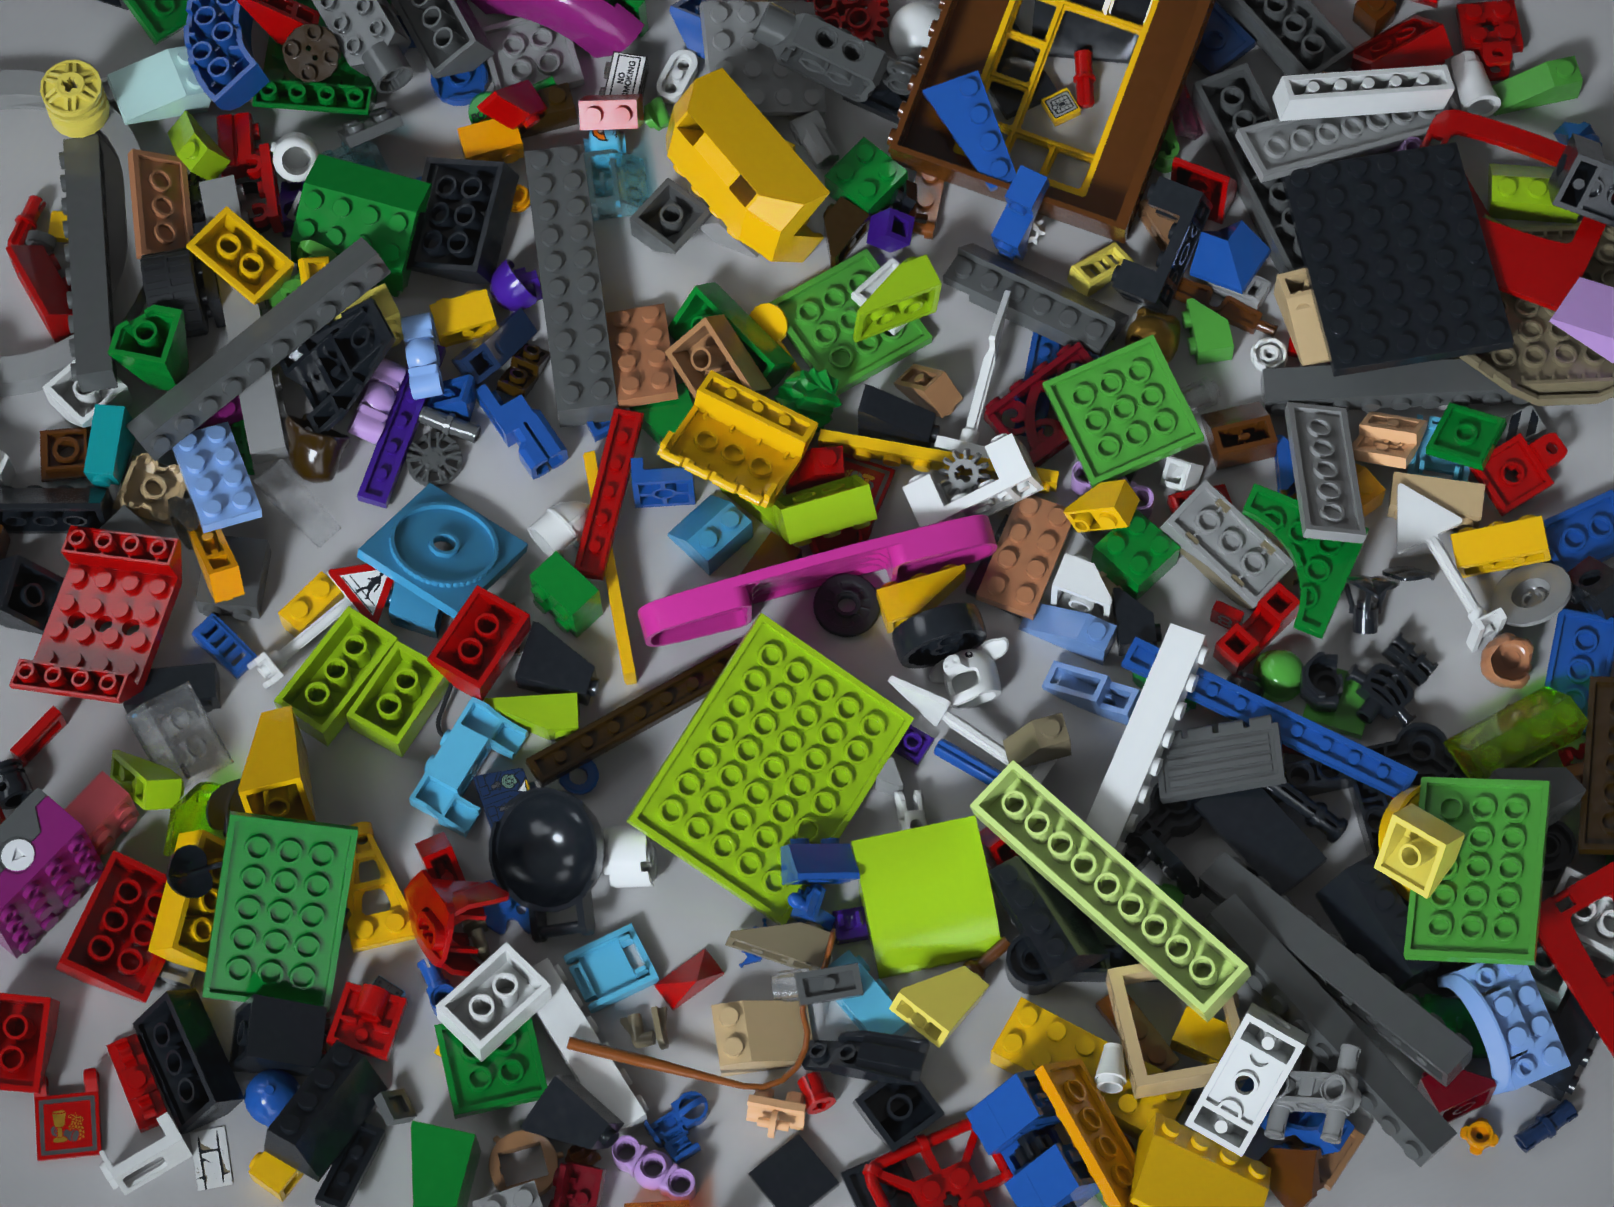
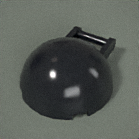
(549, 858)

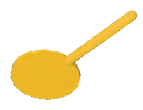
(774, 323)

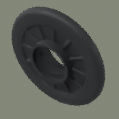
(846, 623)

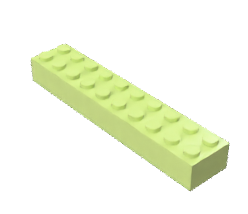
(1111, 891)

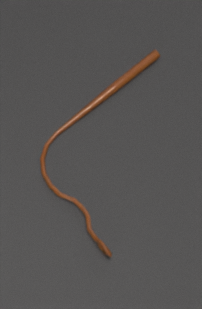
(664, 1066)

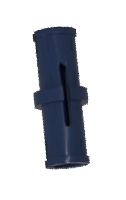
(1546, 1125)

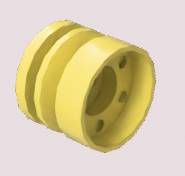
(75, 98)

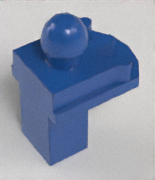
(1566, 130)
(807, 907)

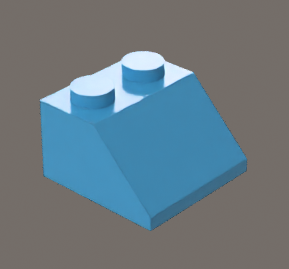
(712, 533)

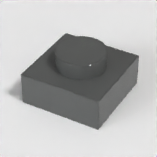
(395, 1107)

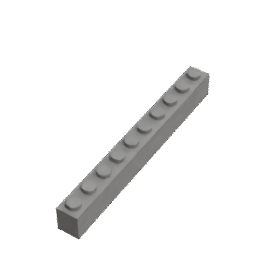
(260, 401)

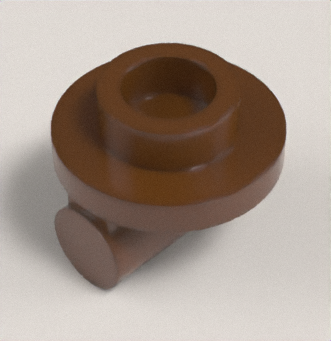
(582, 1155)

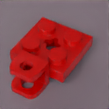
(1492, 47)
(1529, 461)

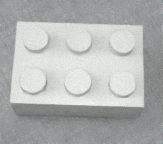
(493, 1001)

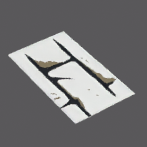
(211, 1158)

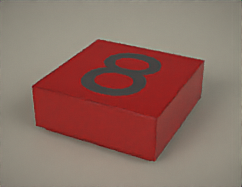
(1226, 615)

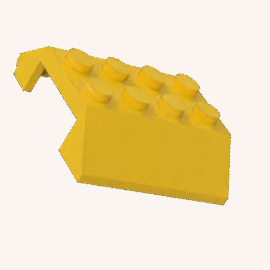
(739, 440)

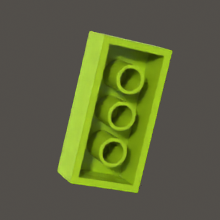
(335, 675)

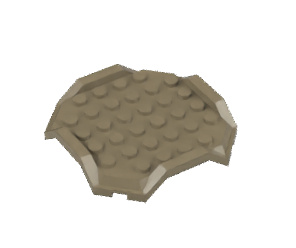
(1545, 361)

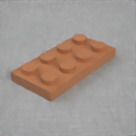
(159, 202)
(639, 357)
(1025, 557)

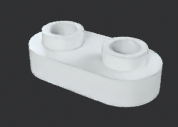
(675, 78)

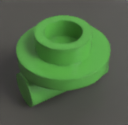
(656, 114)

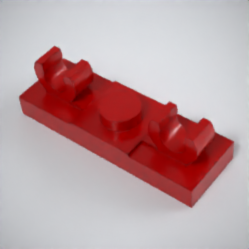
(267, 188)
(137, 1081)

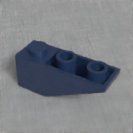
(495, 347)

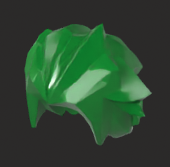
(810, 395)

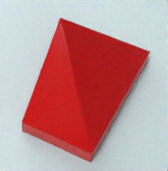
(689, 979)

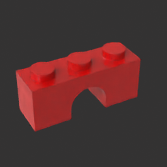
(1267, 621)

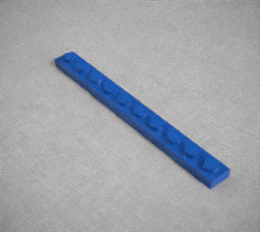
(1295, 730)

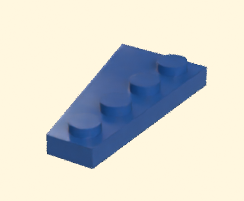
(971, 121)

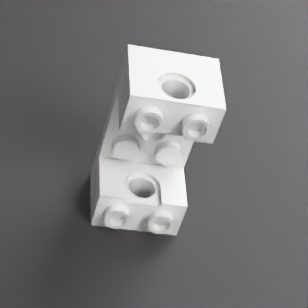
(1016, 482)
(1264, 1051)

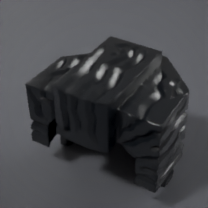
(1320, 683)

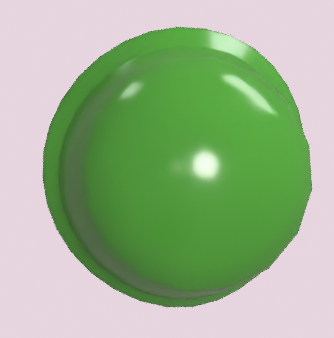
(1279, 674)

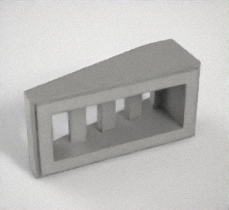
(1258, 283)

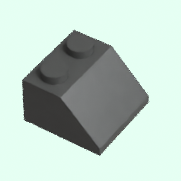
(668, 218)

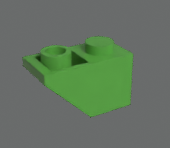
(1209, 333)

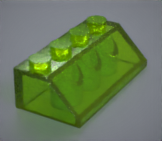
(1518, 734)

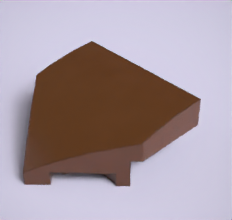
(1294, 1173)

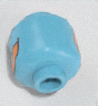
(605, 140)

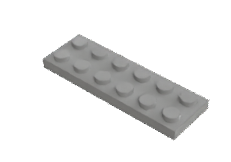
(1325, 473)

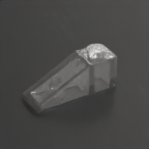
(297, 502)

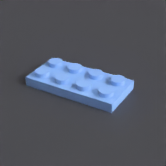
(216, 478)

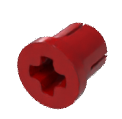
(815, 1093)

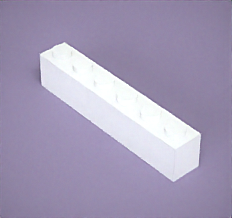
(1363, 92)
(600, 1076)

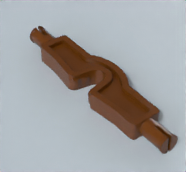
(1230, 308)

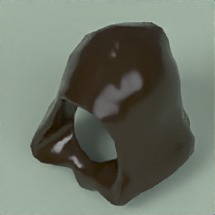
(314, 454)

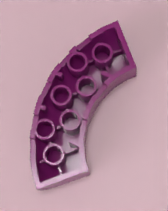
(588, 23)

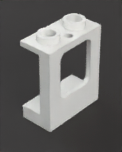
(170, 1147)

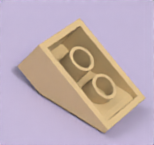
(757, 1035)

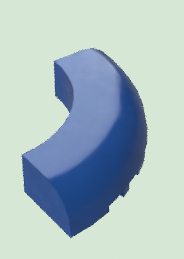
(222, 52)

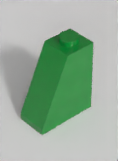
(665, 415)

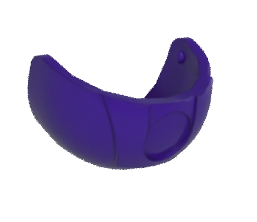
(508, 289)

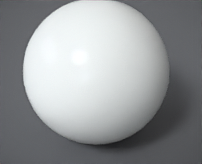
(911, 26)

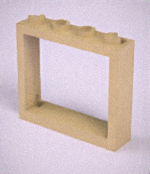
(1160, 1083)

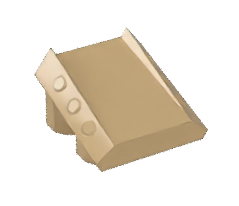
(148, 487)

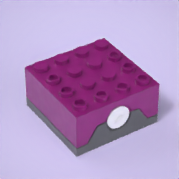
(42, 869)

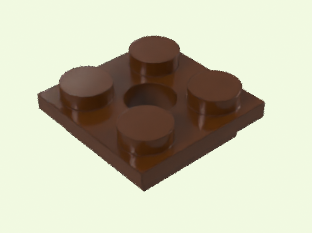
(63, 468)

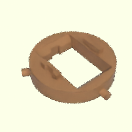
(520, 1141)

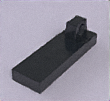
(350, 1168)

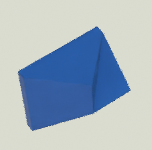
(1229, 257)

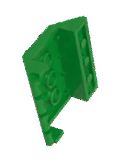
(358, 201)

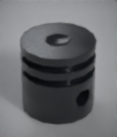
(12, 783)

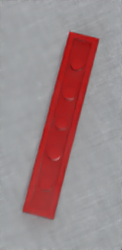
(608, 493)

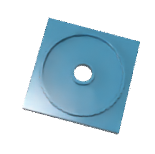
(444, 579)

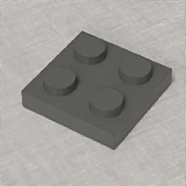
(379, 123)

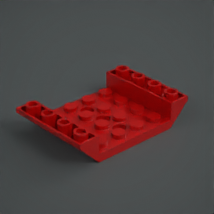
(112, 580)

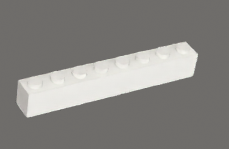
(1147, 735)

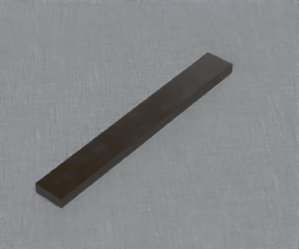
(628, 720)

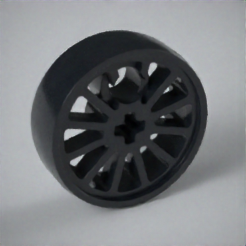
(937, 634)

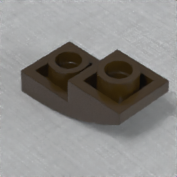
(524, 370)

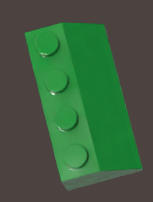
(712, 300)

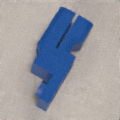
(527, 428)

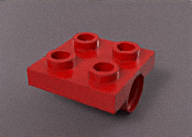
(367, 1019)

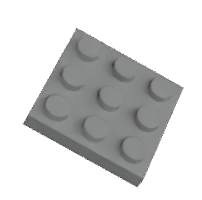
(530, 52)

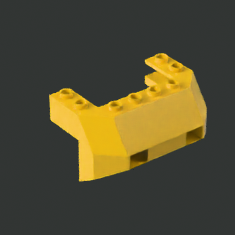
(722, 134)

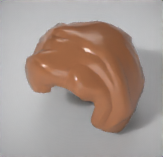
(1507, 661)

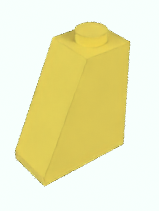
(940, 1003)

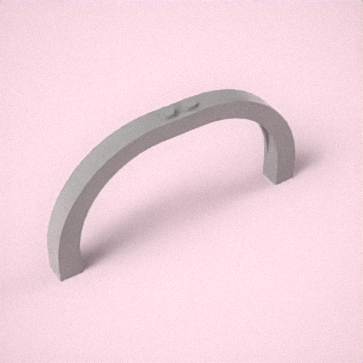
(33, 370)

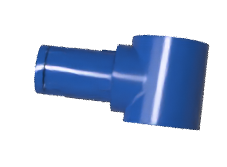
(437, 984)

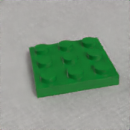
(503, 1080)

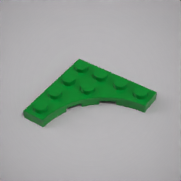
(1319, 563)

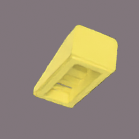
(1084, 279)

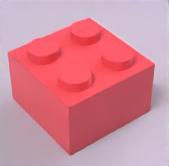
(104, 812)

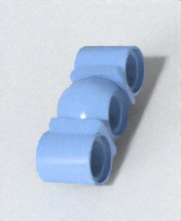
(422, 356)

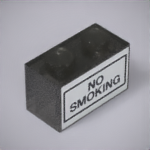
(625, 74)

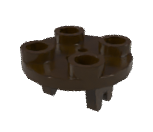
(302, 62)

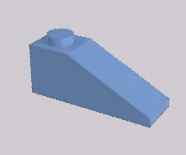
(1072, 631)

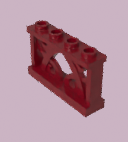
(1041, 446)

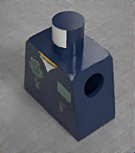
(500, 787)

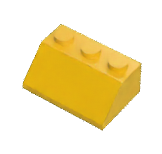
(241, 256)

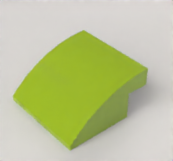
(926, 896)

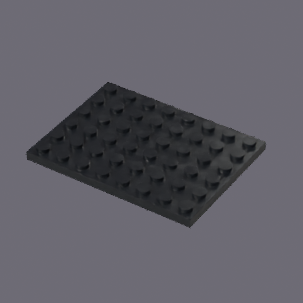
(1396, 259)

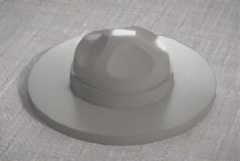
(1532, 594)

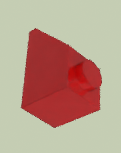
(514, 105)
(818, 467)
(439, 858)

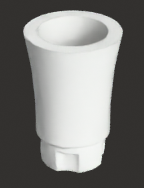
(1473, 85)

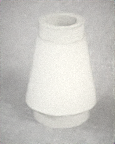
(1111, 1069)

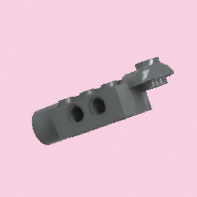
(370, 40)
(831, 54)

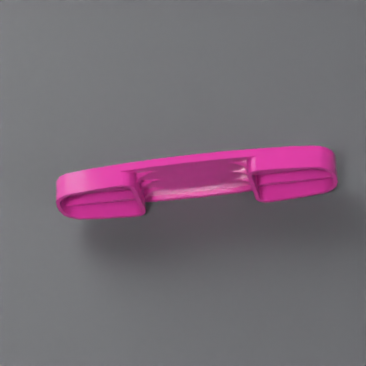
(729, 602)

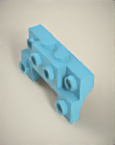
(459, 760)

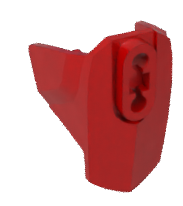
(439, 906)

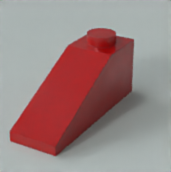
(280, 16)

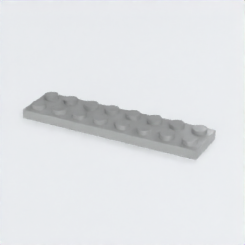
(1281, 147)

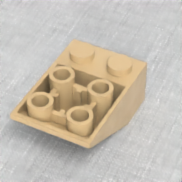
(1300, 316)

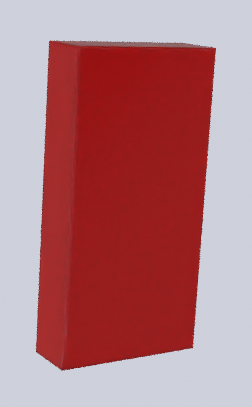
(38, 736)

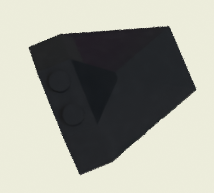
(339, 362)

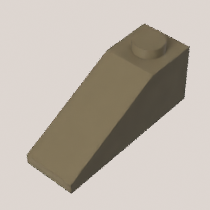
(789, 944)

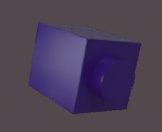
(890, 230)

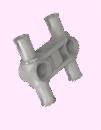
(1318, 1094)

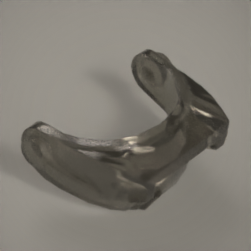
(183, 518)

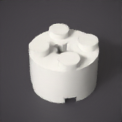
(630, 857)

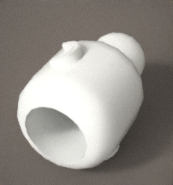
(294, 156)

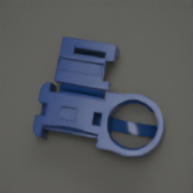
(673, 1132)

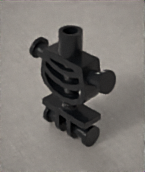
(1392, 691)

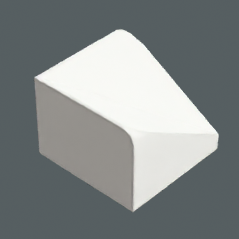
(1181, 474)

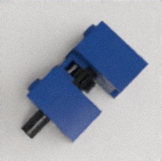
(1020, 1126)

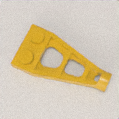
(378, 928)

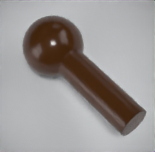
(979, 966)

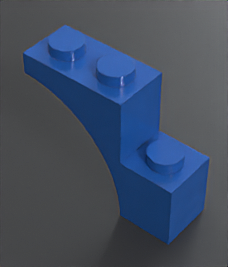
(1016, 220)
(1305, 1125)

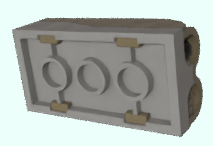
(1226, 546)

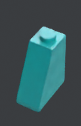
(108, 445)

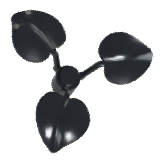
(1365, 612)
(188, 867)

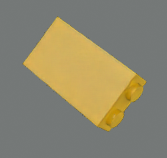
(277, 769)

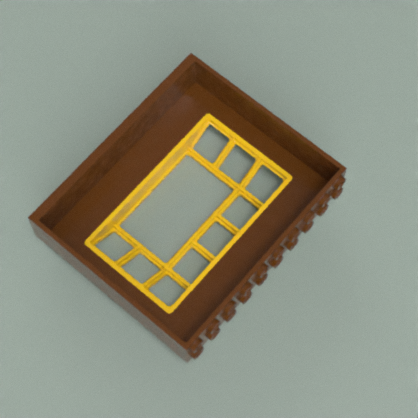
(973, 38)

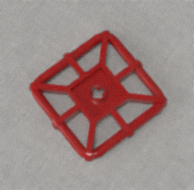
(933, 1189)

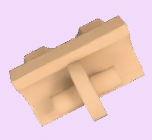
(776, 1113)

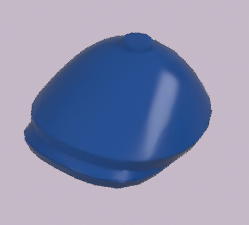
(269, 1094)

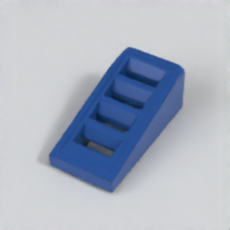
(206, 628)

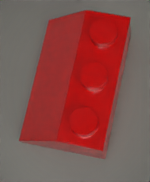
(1407, 44)
(44, 286)
(480, 642)

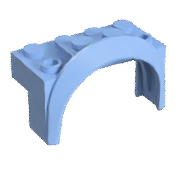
(1509, 1022)

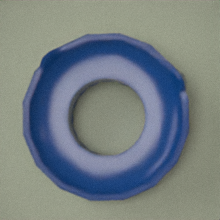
(592, 779)

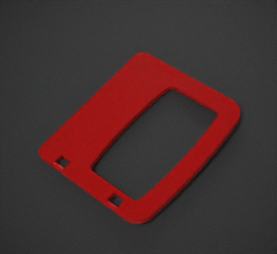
(1522, 262)

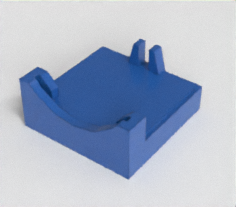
(661, 486)

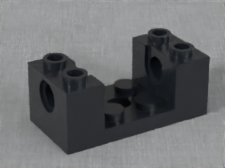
(1584, 181)
(1189, 212)

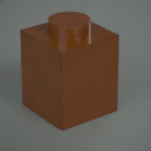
(1374, 15)

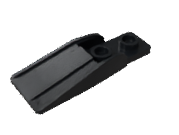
(870, 1057)

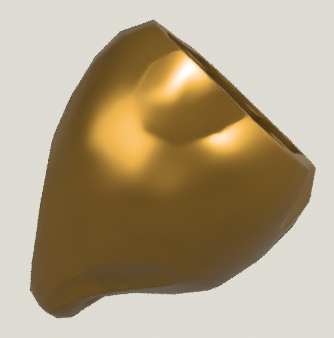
(1163, 326)

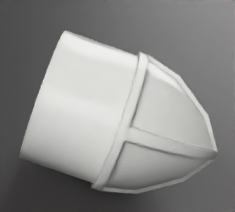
(560, 527)

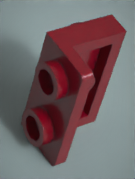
(578, 1185)

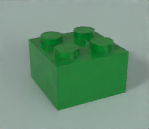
(866, 177)
(1135, 555)
(565, 595)

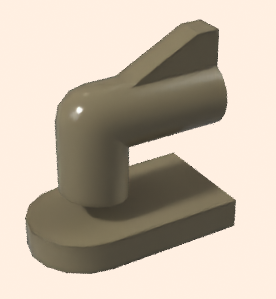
(475, 930)
(641, 1039)

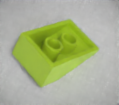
(902, 298)

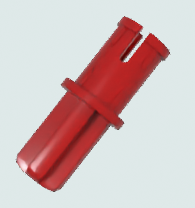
(1084, 78)
(26, 220)

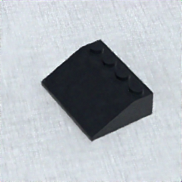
(463, 219)

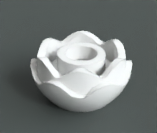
(1271, 347)

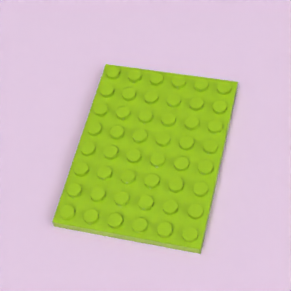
(769, 759)

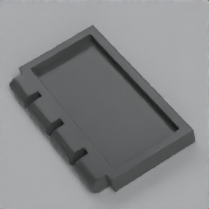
(1223, 760)

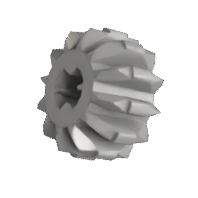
(968, 464)

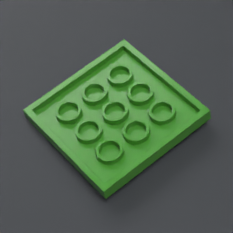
(824, 320)
(1123, 411)

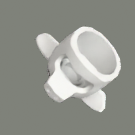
(971, 674)

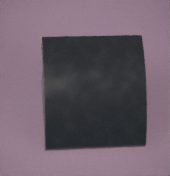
(1083, 33)

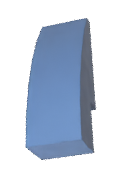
(1091, 691)

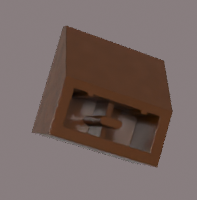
(1240, 435)

